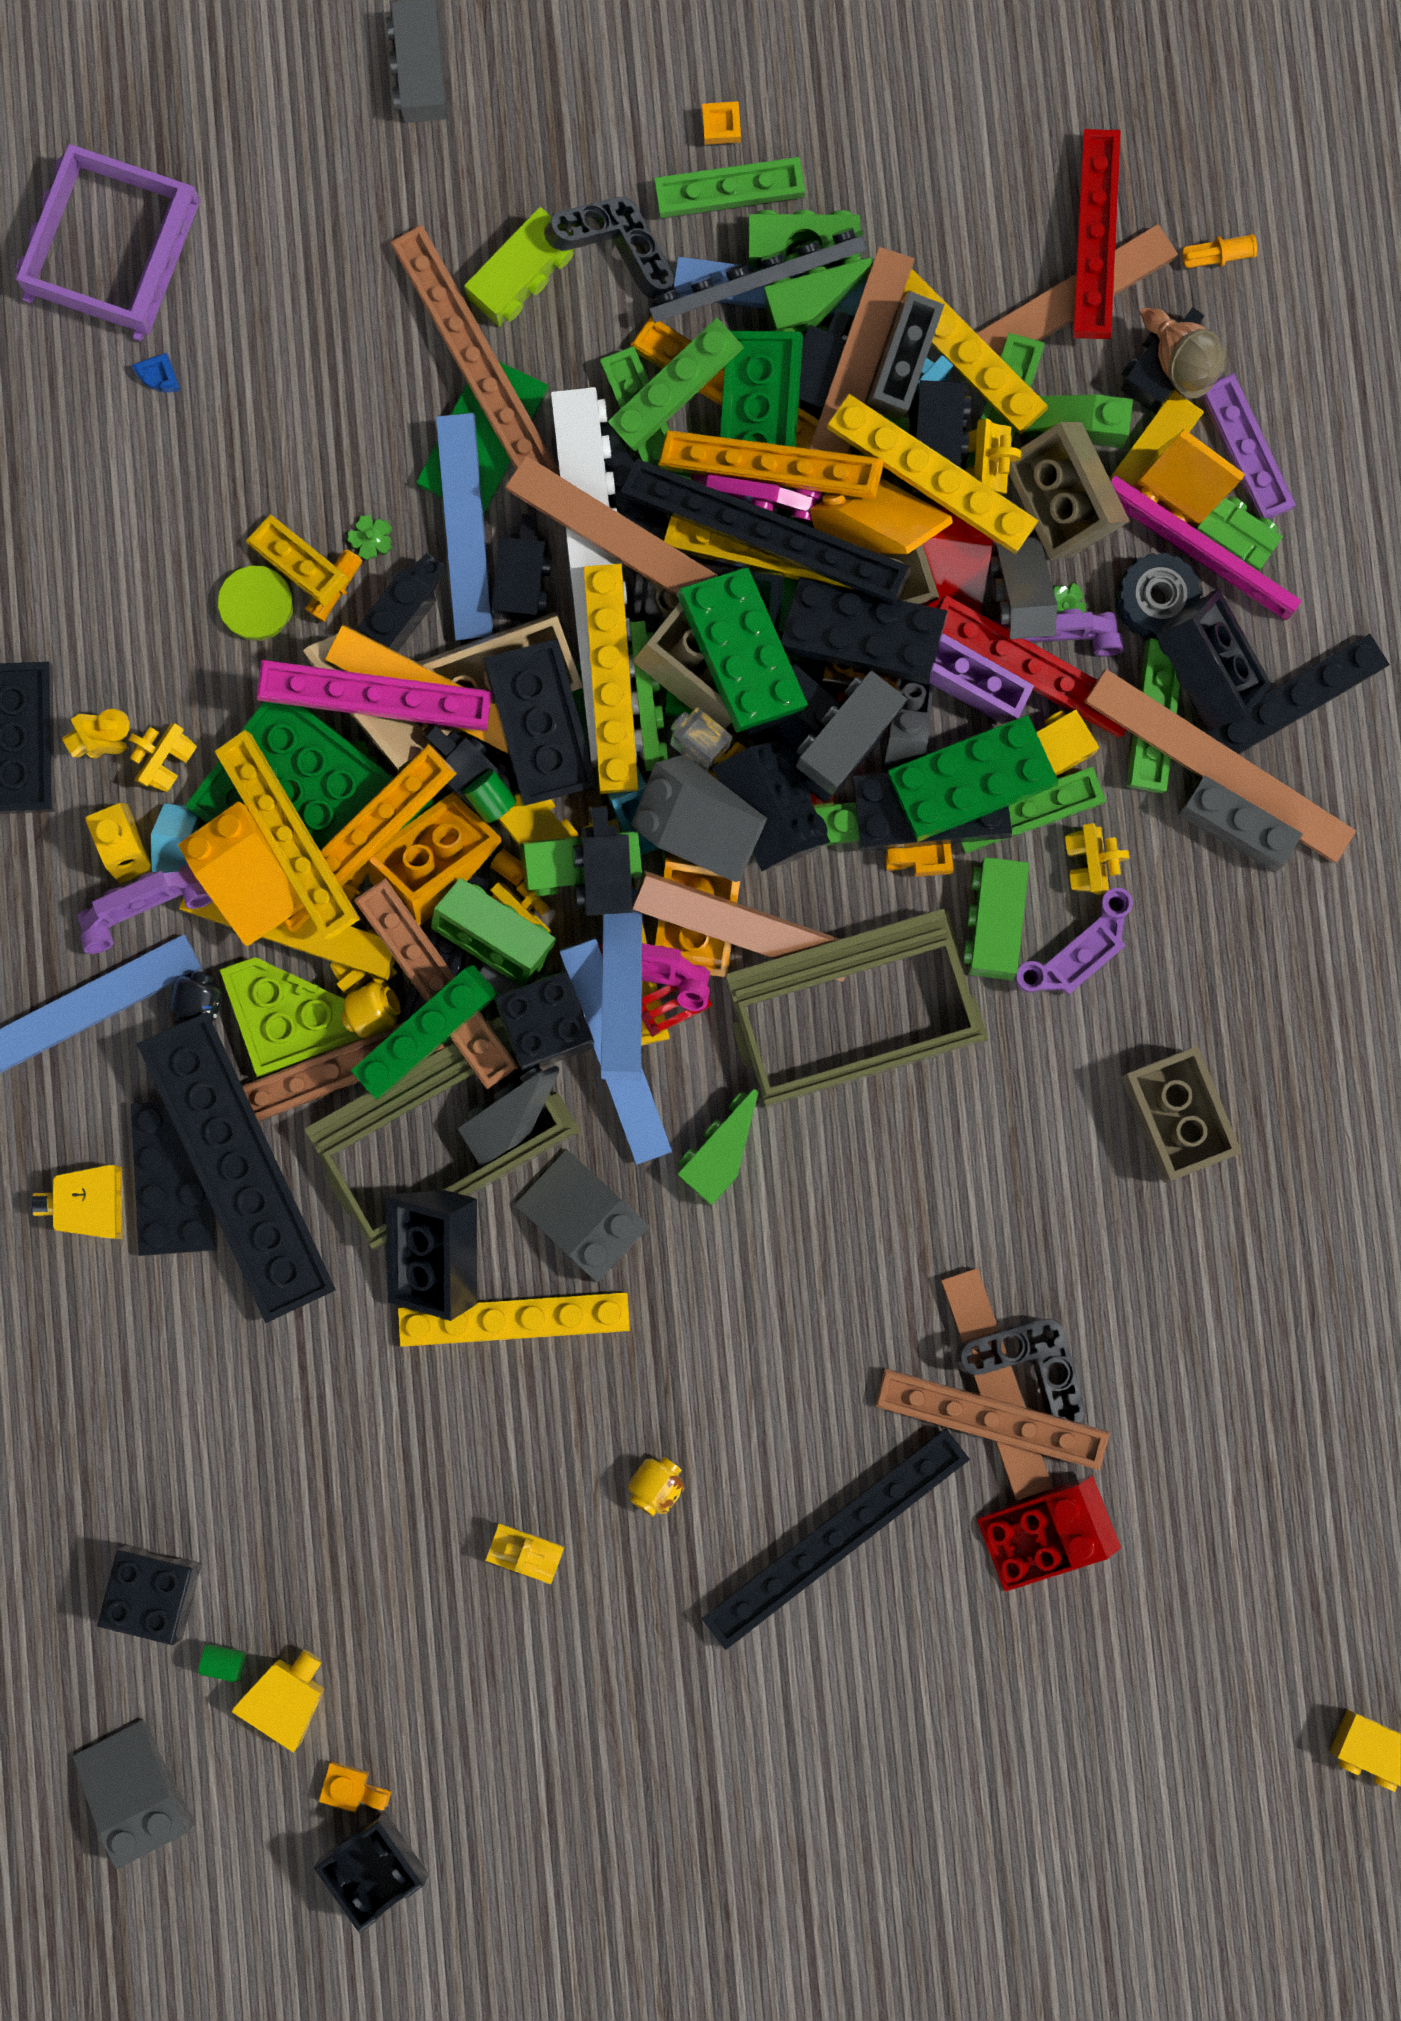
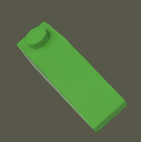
(1103, 416)

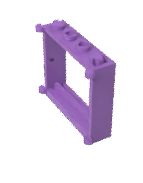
(162, 256)

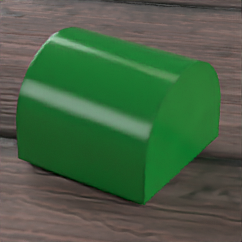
(489, 796)
(222, 1663)

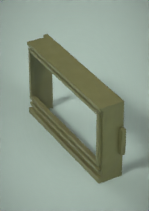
(841, 960)
(422, 1084)

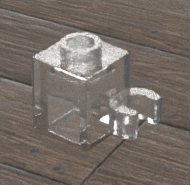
(700, 738)

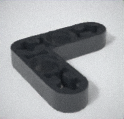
(614, 218)
(1041, 1357)

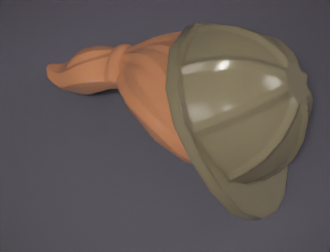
(1186, 352)

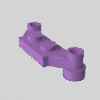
(1075, 625)
(136, 898)
(1083, 954)

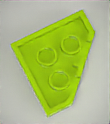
(283, 1016)

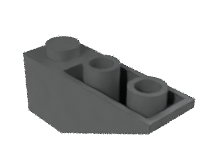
(910, 727)
(509, 1120)

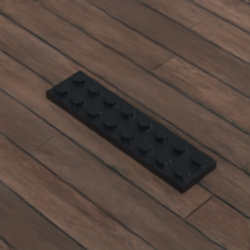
(236, 1167)

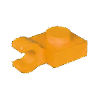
(925, 860)
(347, 1787)

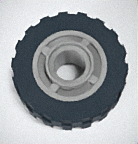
(1155, 572)

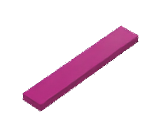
(1205, 551)
(373, 695)

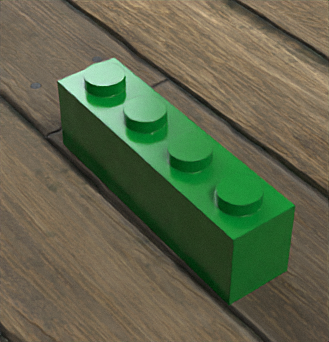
(424, 1032)

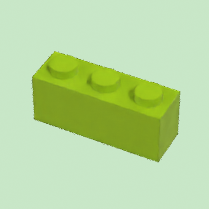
(516, 271)

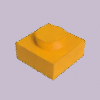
(721, 123)

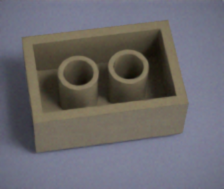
(1067, 490)
(679, 666)
(1180, 1114)

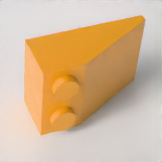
(1188, 478)
(887, 525)
(433, 854)
(241, 873)
(695, 946)

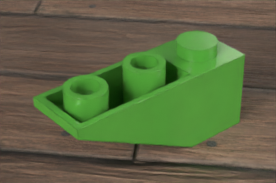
(811, 298)
(719, 1159)

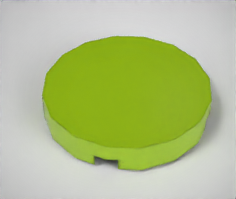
(255, 603)

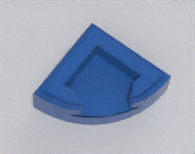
(157, 374)

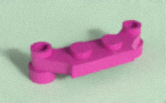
(765, 495)
(670, 968)

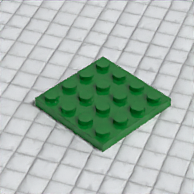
(314, 764)

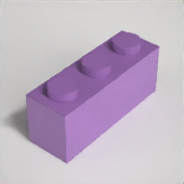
(979, 682)

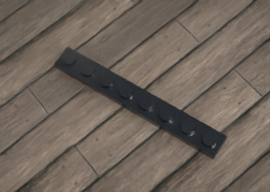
(766, 531)
(835, 1539)

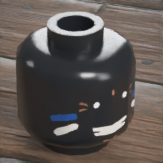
(195, 997)

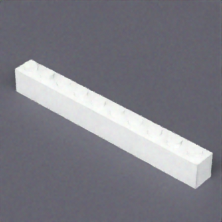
(582, 464)

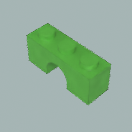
(778, 232)

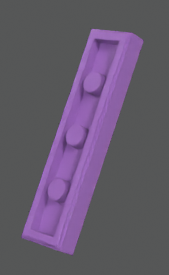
(1247, 448)

